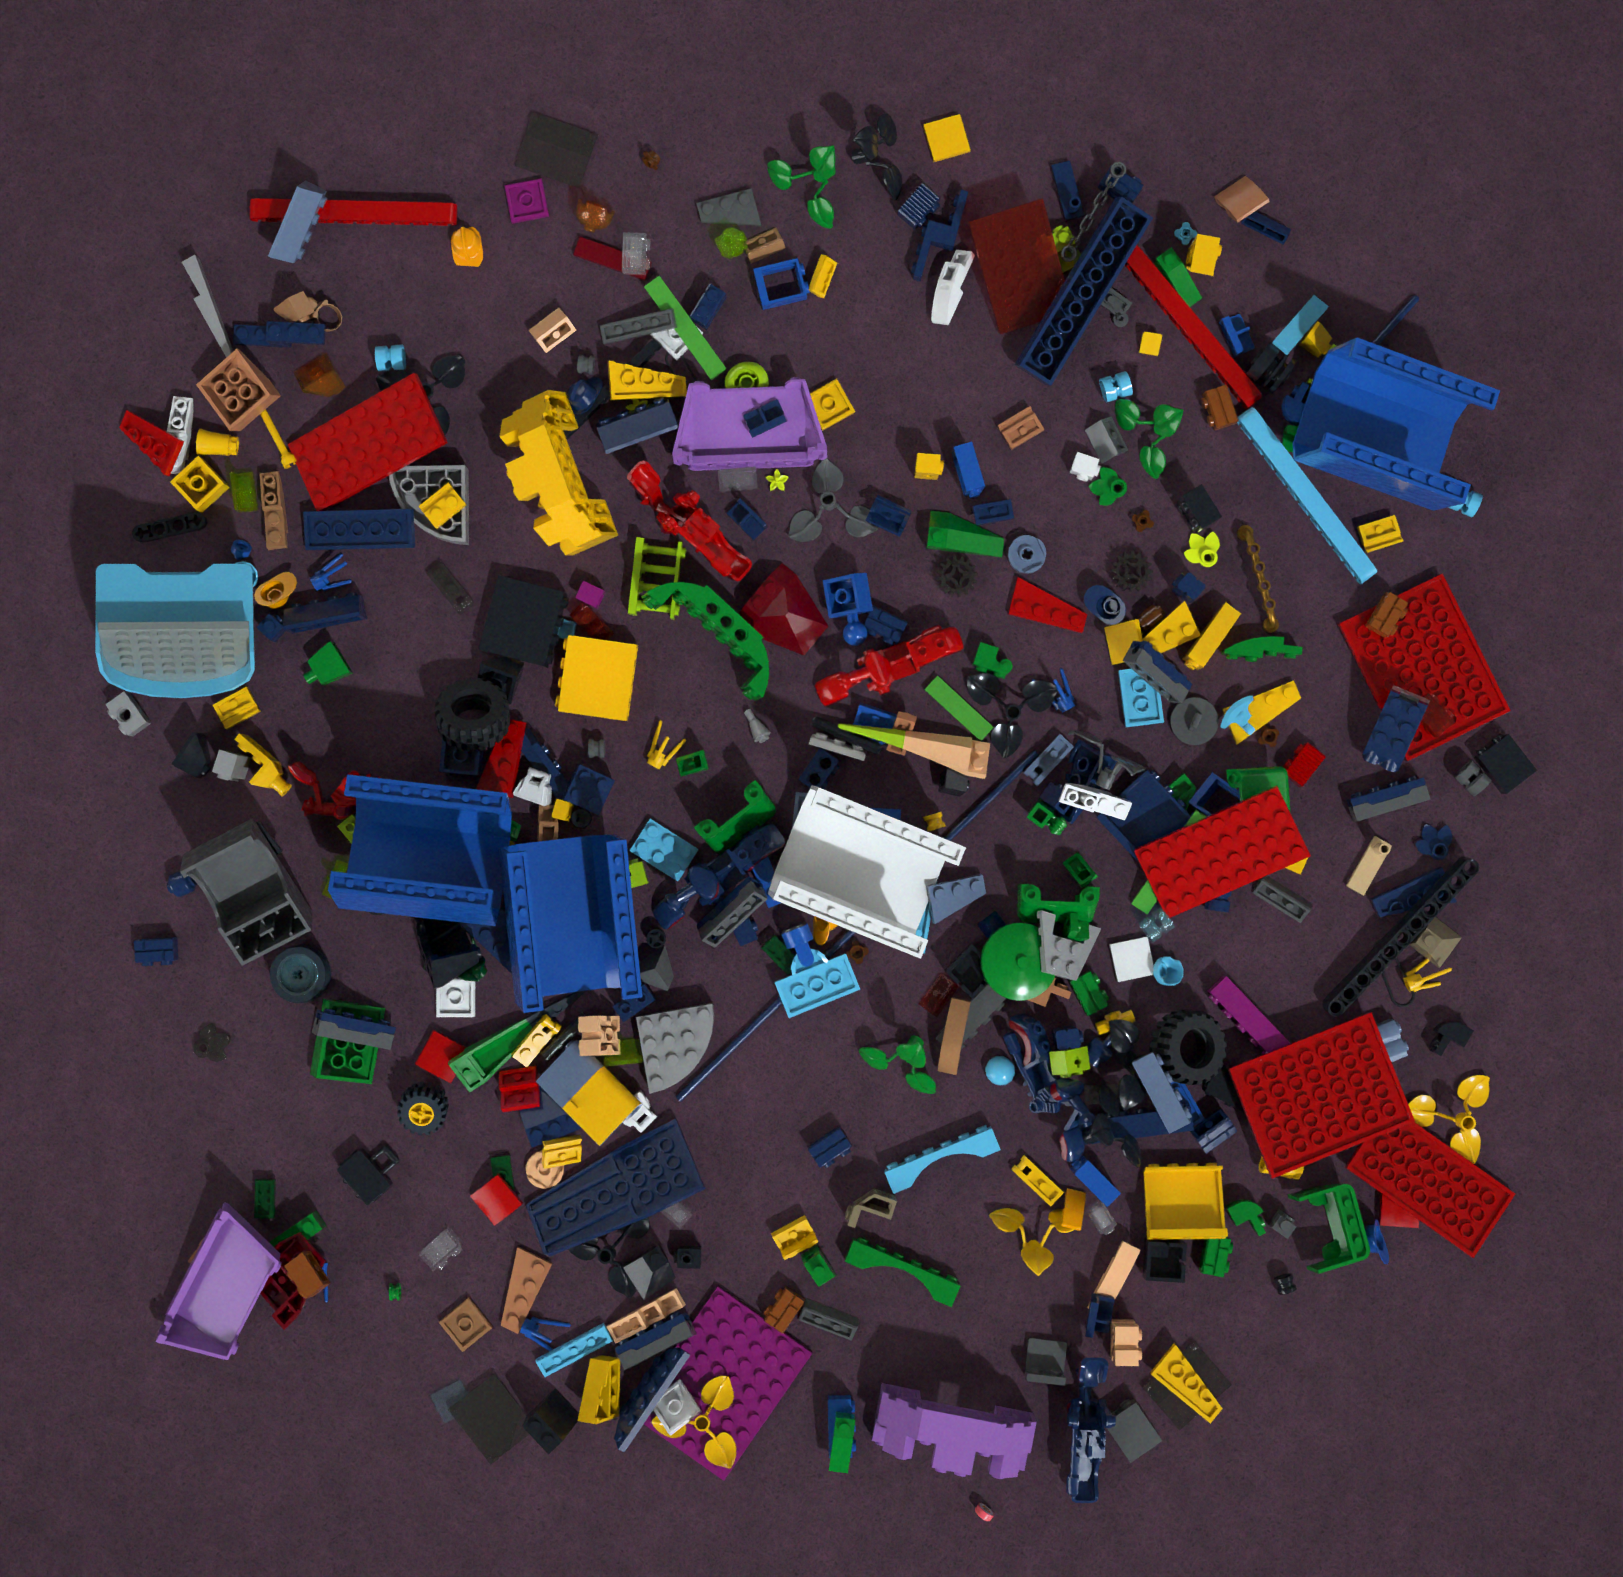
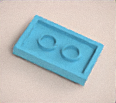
(1139, 700)
(664, 850)

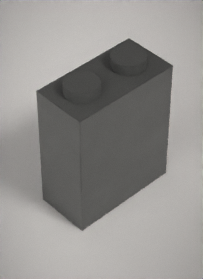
(1133, 1430)

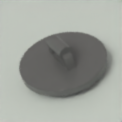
(1194, 721)

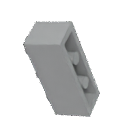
(231, 765)

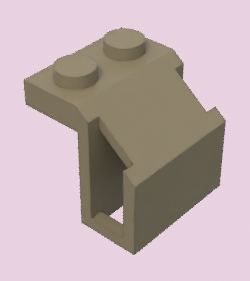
(853, 1212)

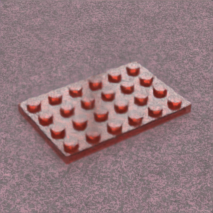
(1018, 263)

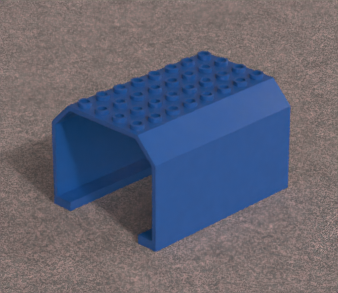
(1386, 422)
(424, 851)
(569, 918)

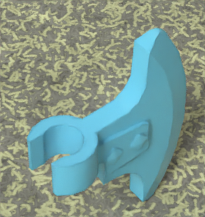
(1239, 714)

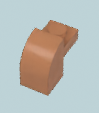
(903, 721)
(1059, 989)

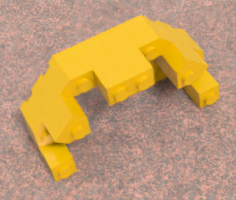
(551, 473)

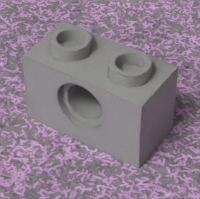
(137, 720)

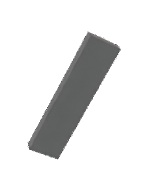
(638, 326)

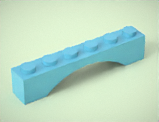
(904, 1174)

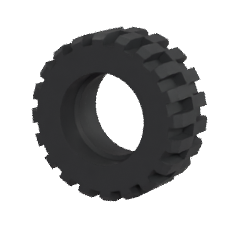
(472, 733)
(1209, 1049)

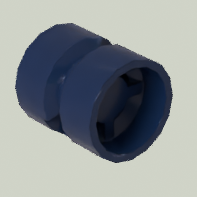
(1220, 903)

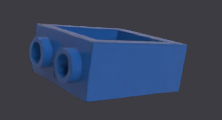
(775, 268)
(968, 470)
(1207, 790)
(1095, 1180)

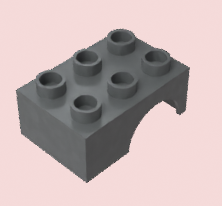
(248, 891)

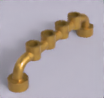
(1245, 533)

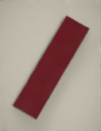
(602, 255)

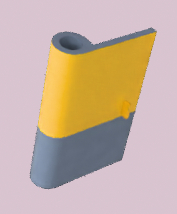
(588, 1093)

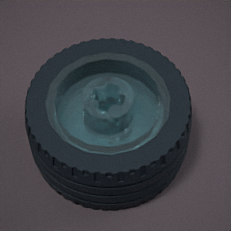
(286, 978)

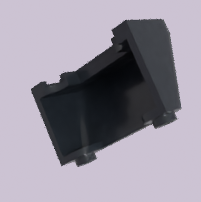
(445, 949)

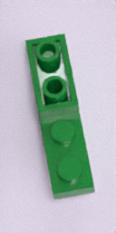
(1254, 648)

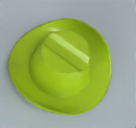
(746, 376)

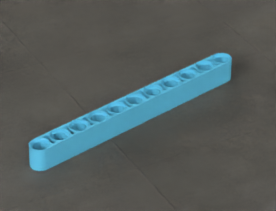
(1307, 495)

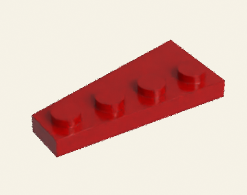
(154, 441)

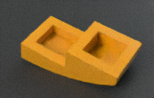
(1073, 1209)

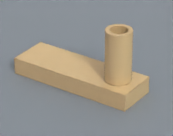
(1369, 865)

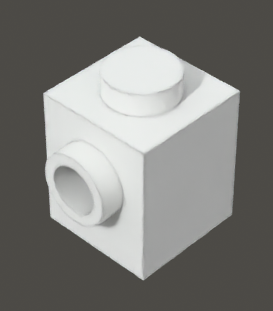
(1085, 467)

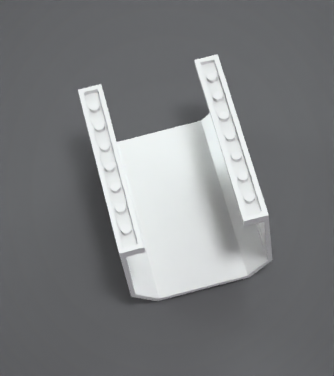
(860, 869)

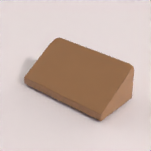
(764, 245)

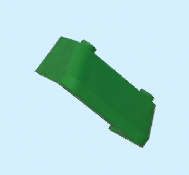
(1346, 1225)

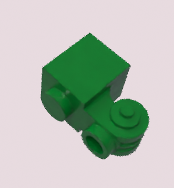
(986, 660)
(1043, 815)

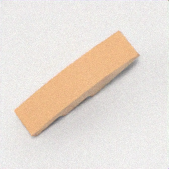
(1118, 1270)
(646, 1315)

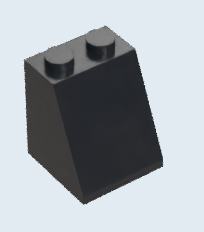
(551, 1421)

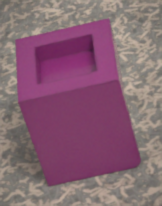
(590, 594)

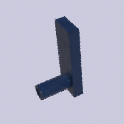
(1067, 191)

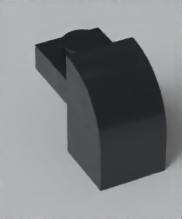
(1448, 1032)

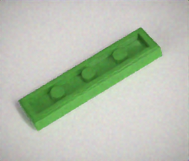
(959, 708)

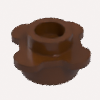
(651, 159)
(1137, 520)
(1273, 736)
(862, 952)

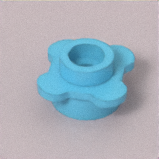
(1185, 238)

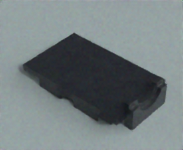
(1223, 1088)

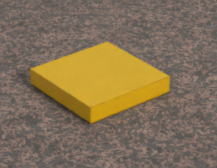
(946, 138)
(831, 404)
(1120, 639)

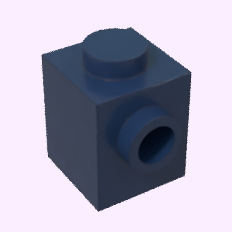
(272, 627)
(1051, 797)
(746, 932)

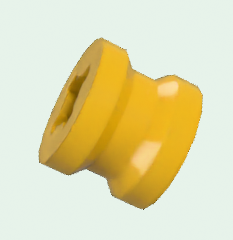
(934, 821)

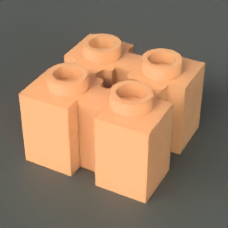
(599, 1035)
(1124, 1342)

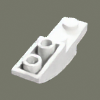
(948, 287)
(181, 426)
(1095, 800)

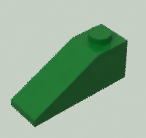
(1177, 275)
(308, 1227)
(842, 1442)

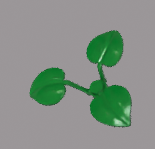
(823, 161)
(1165, 425)
(912, 1053)

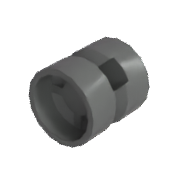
(1475, 784)

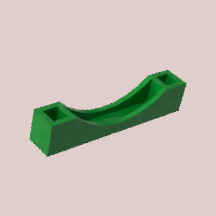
(865, 1255)

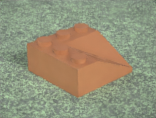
(238, 391)

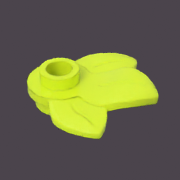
(1200, 547)

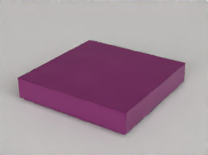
(526, 200)

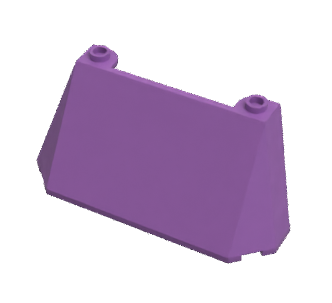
(717, 436)
(219, 1287)

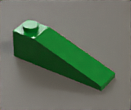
(955, 534)

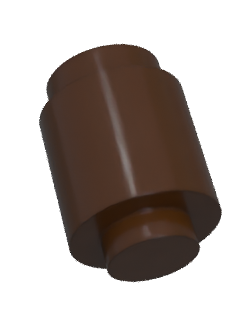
(1151, 617)

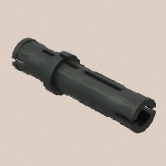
(560, 1042)

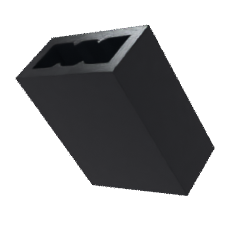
(1504, 763)

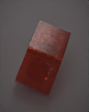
(591, 622)

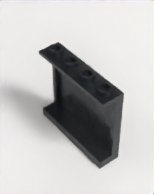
(524, 621)

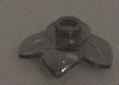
(215, 1043)

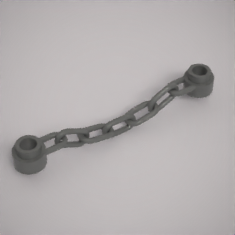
(1122, 167)

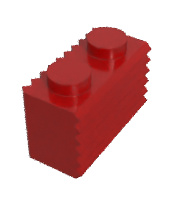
(1303, 763)

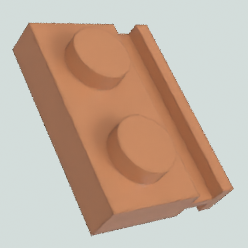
(1020, 428)

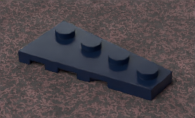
(1407, 894)

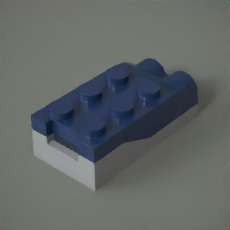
(1395, 729)

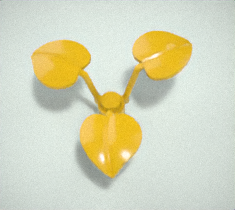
(1473, 1091)
(1032, 1253)
(720, 1449)

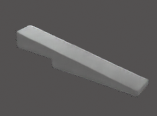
(207, 304)

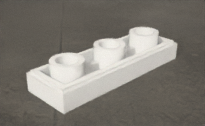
(837, 745)

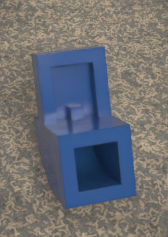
(1292, 406)

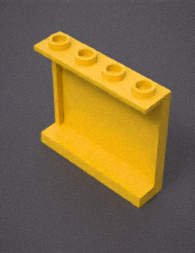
(597, 677)
(1184, 1202)

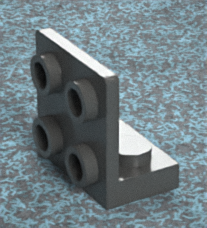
(1045, 1361)

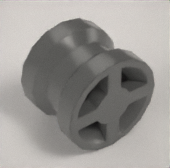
(586, 364)
(596, 748)

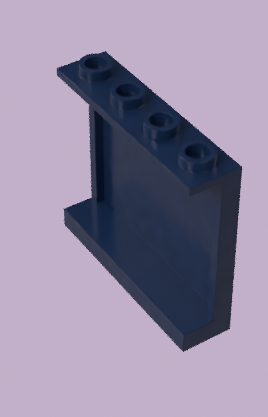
(1151, 815)

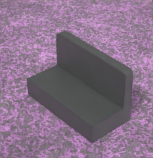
(1106, 439)

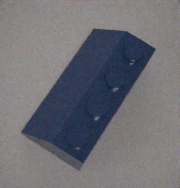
(636, 425)
(324, 614)

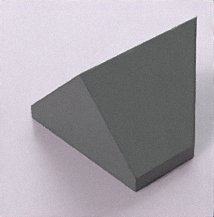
(657, 969)

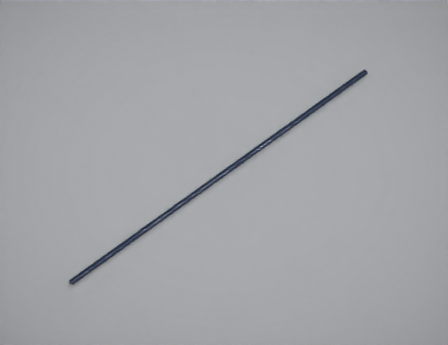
(848, 934)

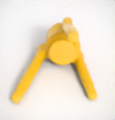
(656, 758)
(1414, 981)

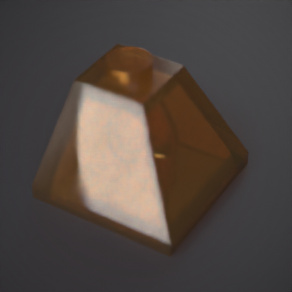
(320, 377)

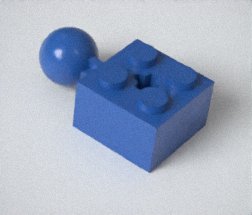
(847, 598)

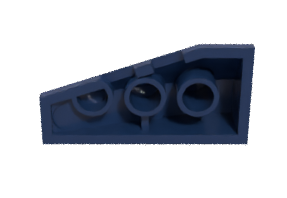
(1084, 771)

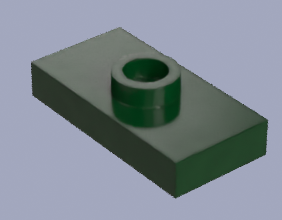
(779, 953)
(503, 1166)
(265, 1198)

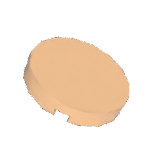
(542, 1177)

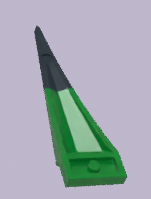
(485, 1057)

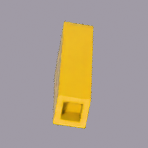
(1211, 637)

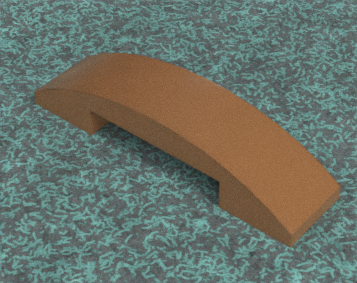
(953, 1036)

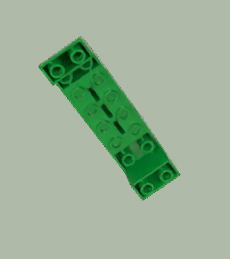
(750, 642)

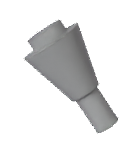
(759, 731)

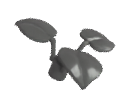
(829, 478)
(1107, 774)

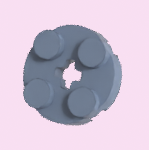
(1036, 559)

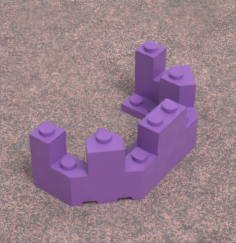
(954, 1431)

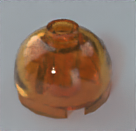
(593, 215)

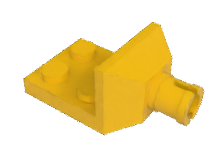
(271, 772)

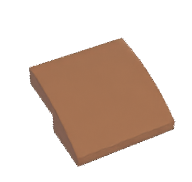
(1241, 199)

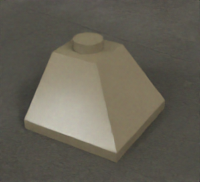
(1436, 942)

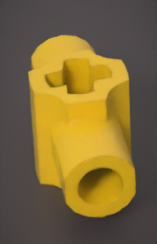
(1103, 1026)

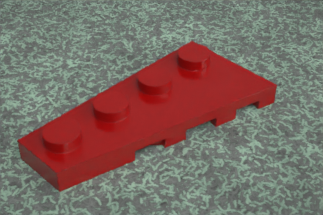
(1039, 606)
(503, 763)

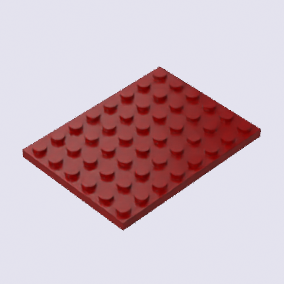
(1429, 655)
(1321, 1095)

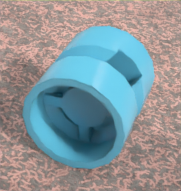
(390, 357)
(1122, 386)
(1471, 504)

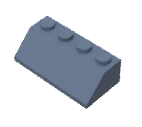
(298, 222)
(1161, 1091)

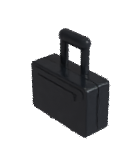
(365, 1175)

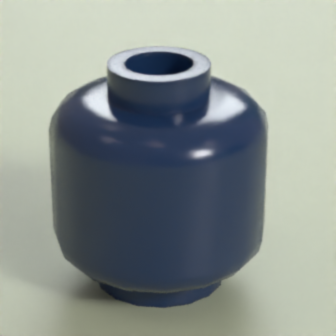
(179, 885)

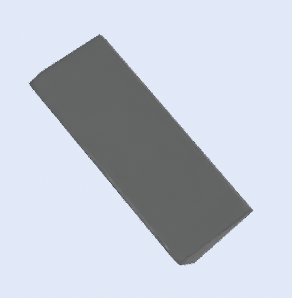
(1282, 898)
(829, 1319)

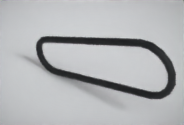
(1388, 988)

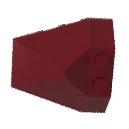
(785, 612)
(280, 1289)

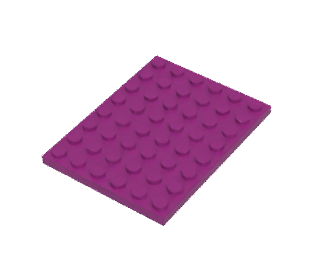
(756, 1359)

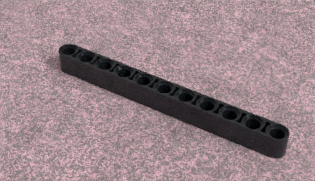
(1410, 933)

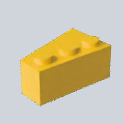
(1203, 254)
(1173, 630)
(601, 1390)

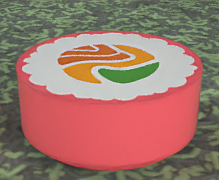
(984, 1512)

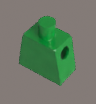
(327, 665)
(818, 1266)

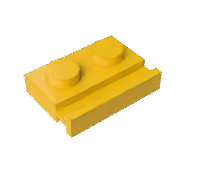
(442, 505)
(1380, 534)
(236, 708)
(561, 1151)

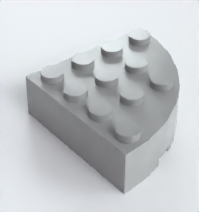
(417, 483)
(674, 1043)

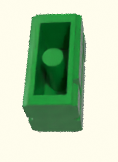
(1089, 993)
(1215, 1256)

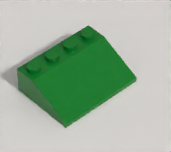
(343, 1059)

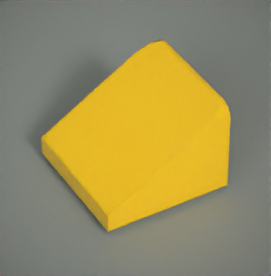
(1150, 343)
(562, 810)

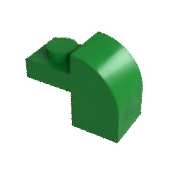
(1244, 1210)

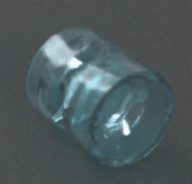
(1151, 929)

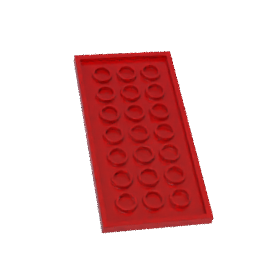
(367, 443)
(1222, 852)
(1433, 1184)

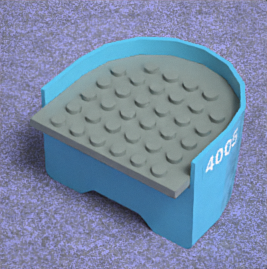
(175, 629)

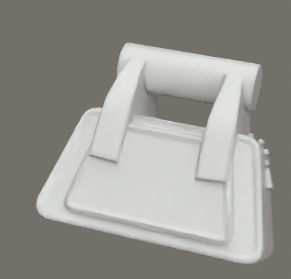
(533, 790)
(632, 1121)

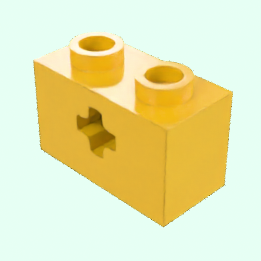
(928, 466)

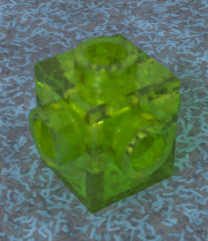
(731, 242)

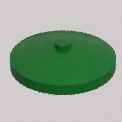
(1014, 963)

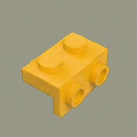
(795, 1237)

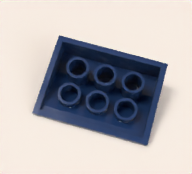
(546, 1121)

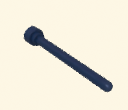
(1396, 319)

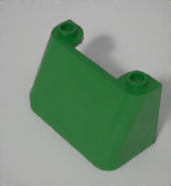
(1258, 779)
(756, 813)
(1030, 902)

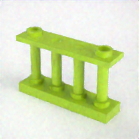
(641, 567)

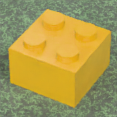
(199, 484)

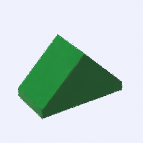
(692, 763)
(1079, 870)

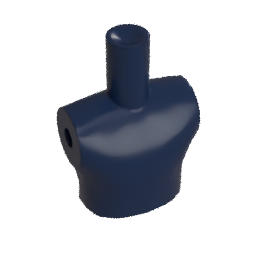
(1099, 1051)

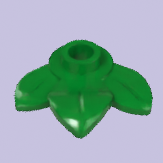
(1105, 486)

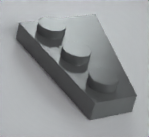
(730, 209)

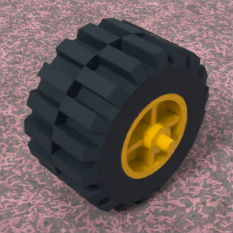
(423, 1108)

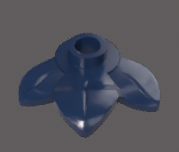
(1434, 839)

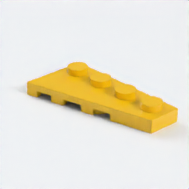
(643, 383)
(1266, 707)
(1181, 1379)

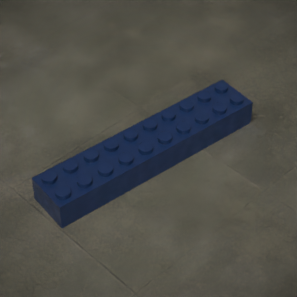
(1083, 291)

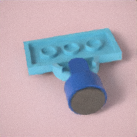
(813, 976)

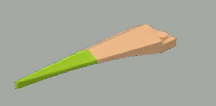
(955, 752)

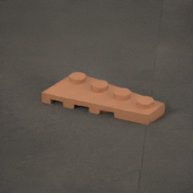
(525, 1282)

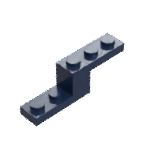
(939, 235)
(279, 334)

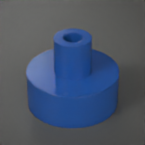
(240, 549)

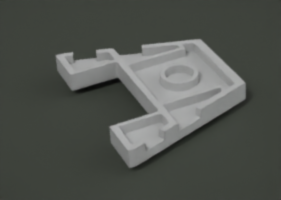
(1060, 955)

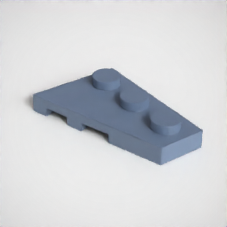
(953, 895)

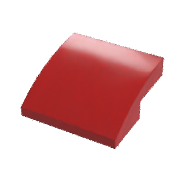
(437, 1053)
(519, 1089)
(496, 1199)
(1395, 1216)

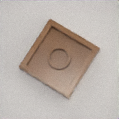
(465, 1324)

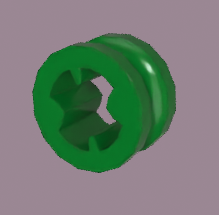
(395, 1291)

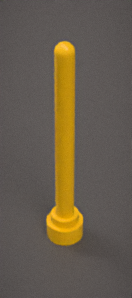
(286, 457)

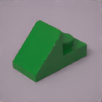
(1075, 929)

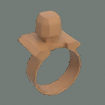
(316, 306)

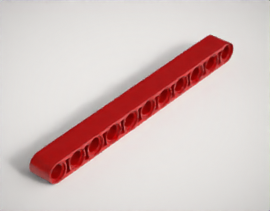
(363, 212)
(1192, 328)

